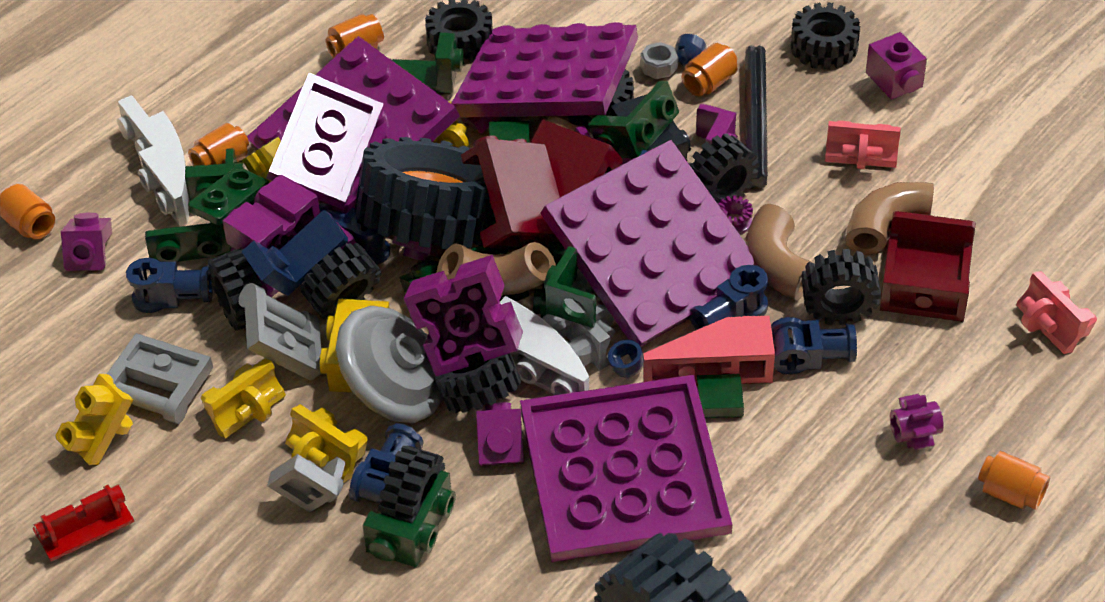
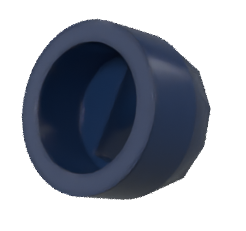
(688, 47)
(635, 354)

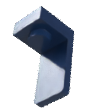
(288, 266)

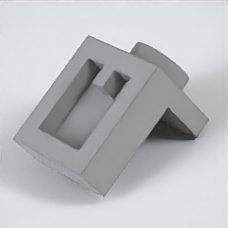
(306, 483)

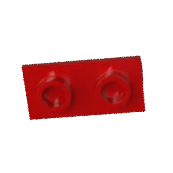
(78, 526)

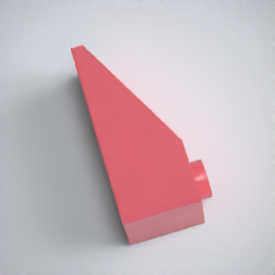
(724, 347)

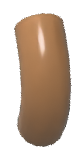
(873, 214)
(770, 251)
(519, 269)

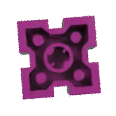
(274, 218)
(463, 315)

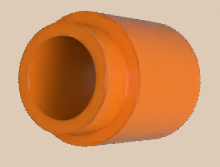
(345, 32)
(709, 69)
(212, 147)
(26, 212)
(1014, 480)

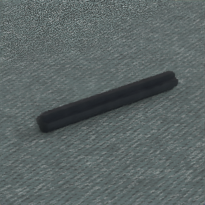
(756, 110)

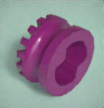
(739, 207)

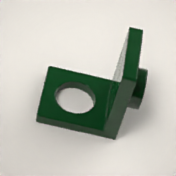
(558, 287)

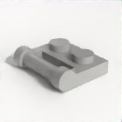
(281, 332)
(162, 367)

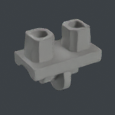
(587, 342)

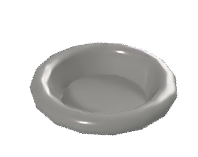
(387, 364)

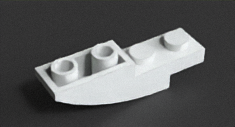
(159, 156)
(545, 356)

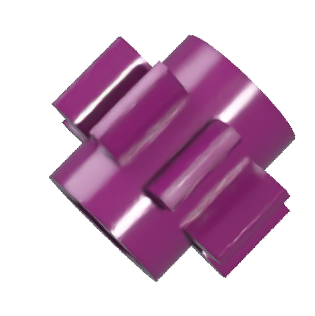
(916, 421)

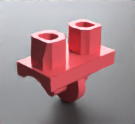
(862, 144)
(1052, 312)

